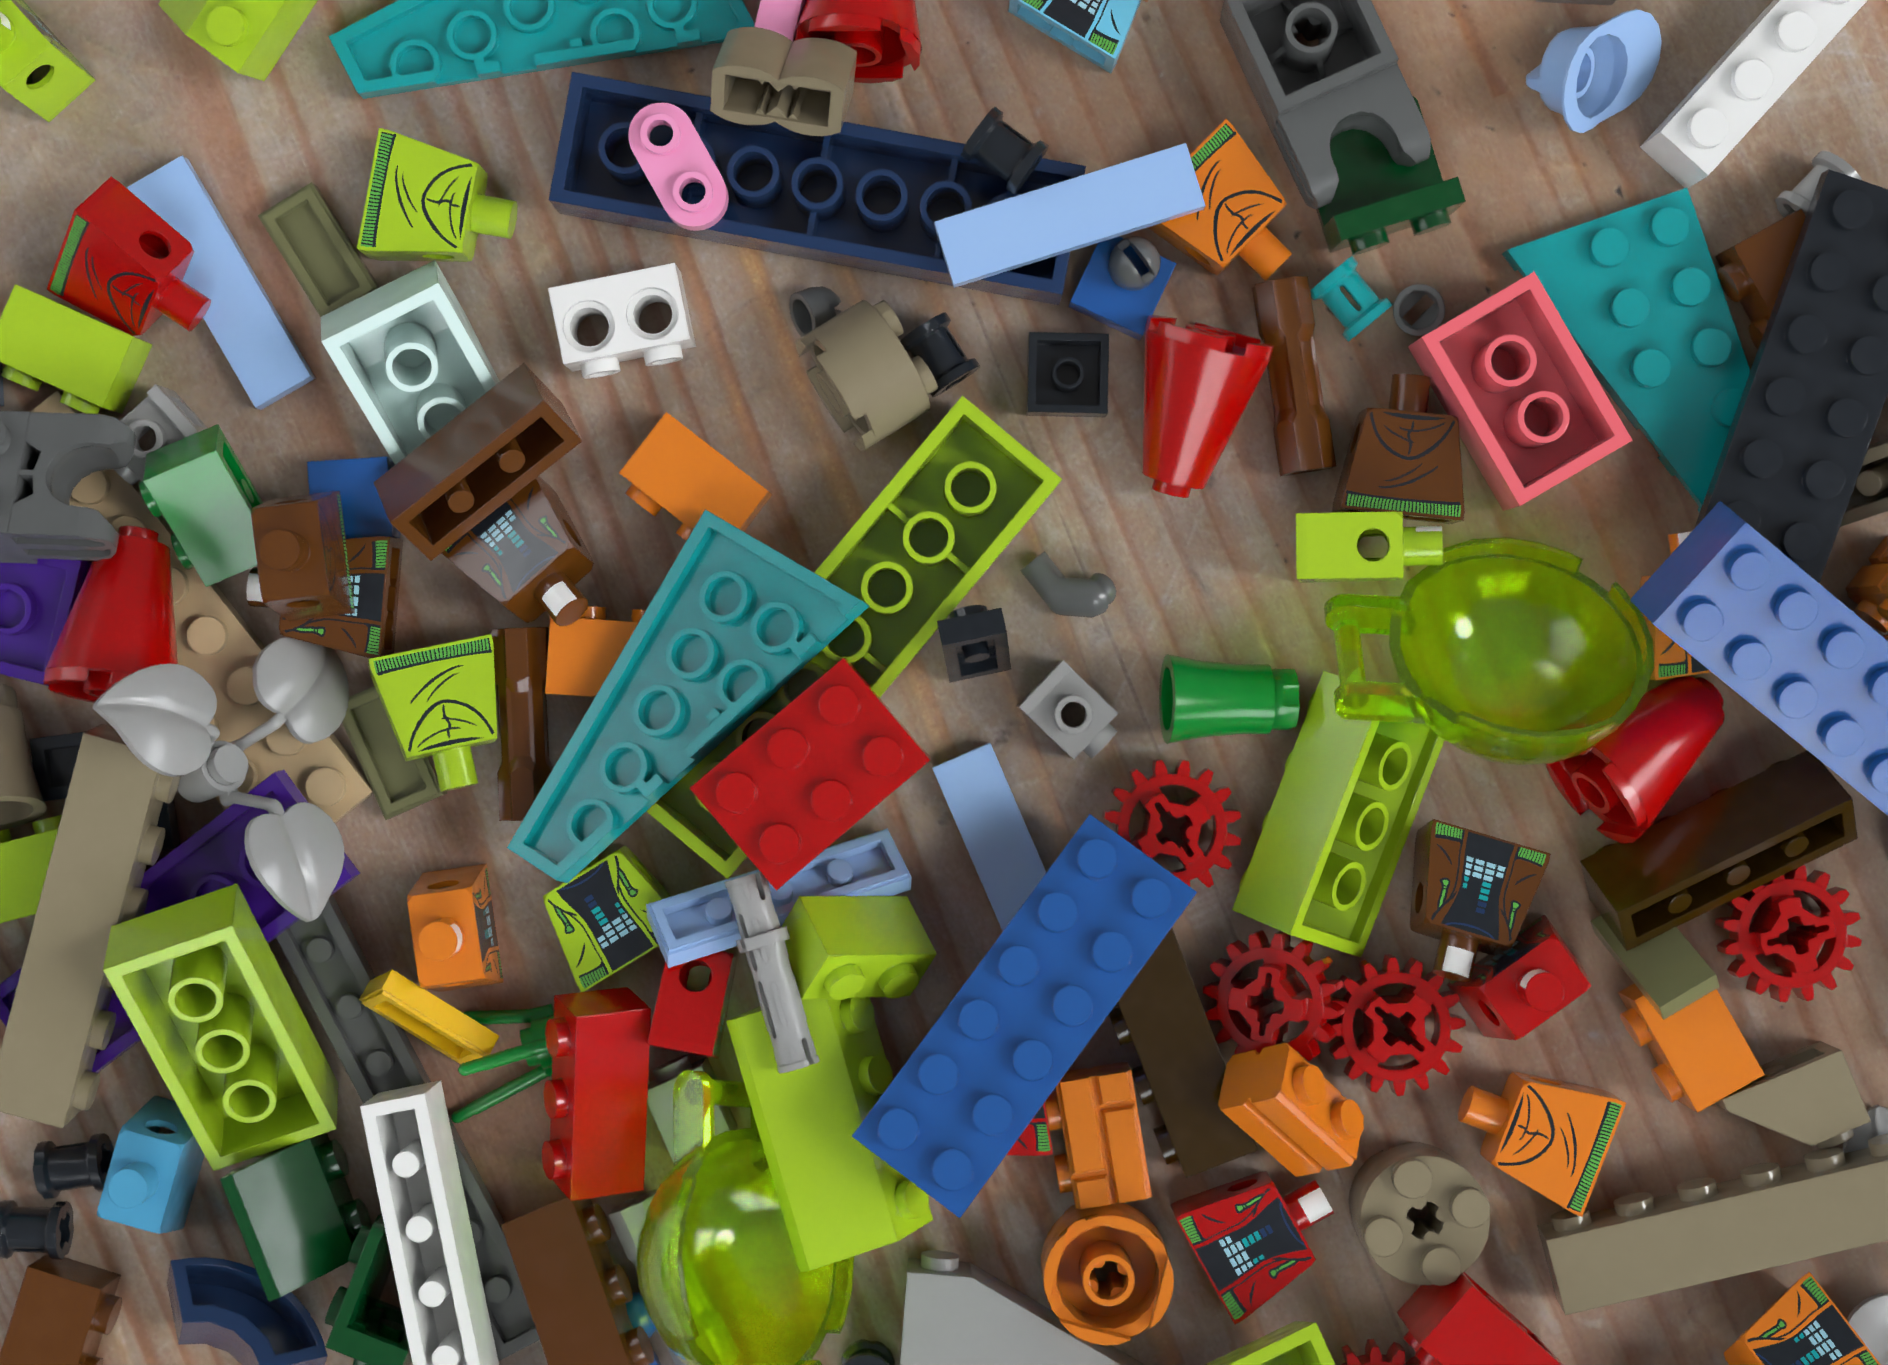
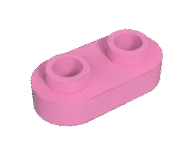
(677, 165)

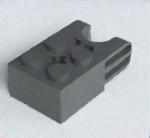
(1324, 88)
(39, 467)

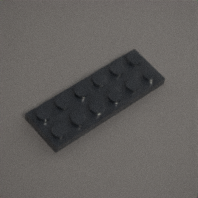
(1814, 379)

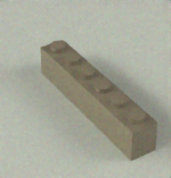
(89, 886)
(1719, 1228)

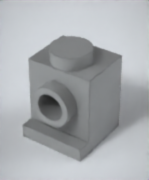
(169, 419)
(1046, 702)

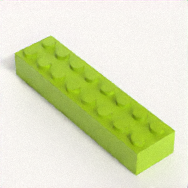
(912, 564)

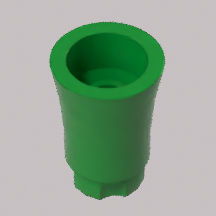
(1224, 699)

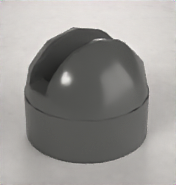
(1122, 269)
(813, 308)
(1429, 319)

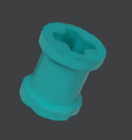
(1329, 292)

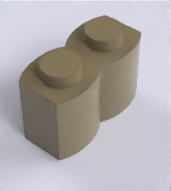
(771, 79)

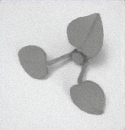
(166, 724)

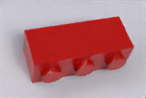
(597, 1093)

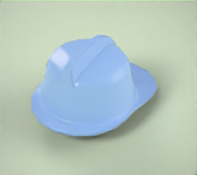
(1598, 68)

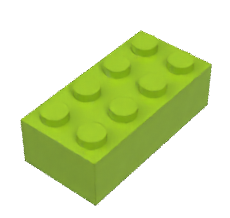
(222, 1026)

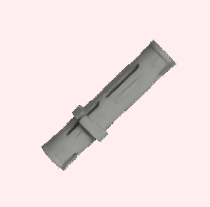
(774, 980)

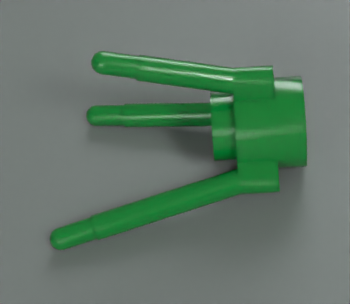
(532, 1049)

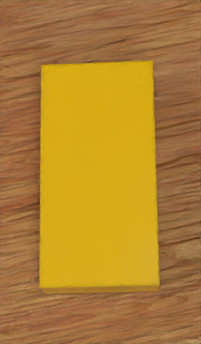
(428, 1017)

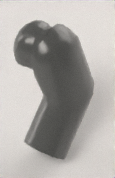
(1069, 595)

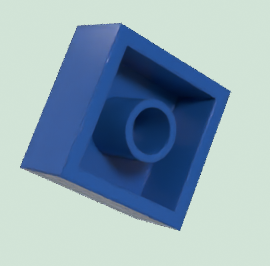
(1112, 305)
(359, 497)

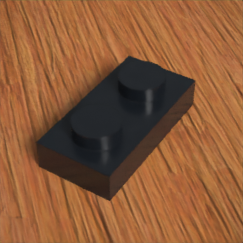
(974, 642)

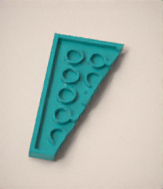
(465, 41)
(1650, 326)
(699, 663)

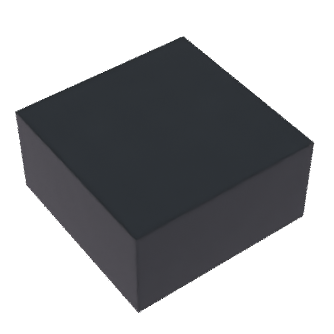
(1067, 374)

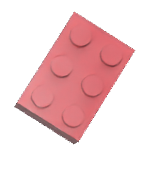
(1520, 392)

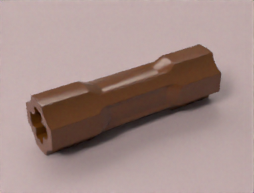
(1300, 422)
(521, 681)

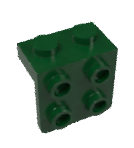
(1383, 197)
(361, 1322)

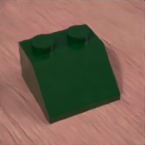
(296, 1212)

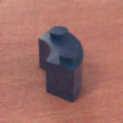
(227, 1308)

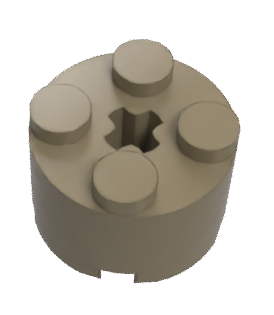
(867, 372)
(1428, 1248)

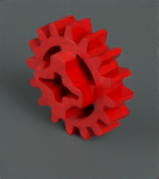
(1196, 811)
(1798, 957)
(1277, 973)
(1412, 1006)

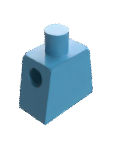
(152, 1172)

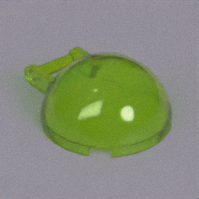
(1498, 653)
(718, 1249)

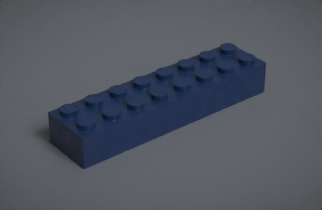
(830, 199)

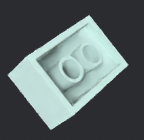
(408, 357)

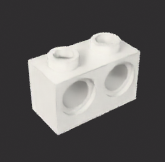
(621, 302)

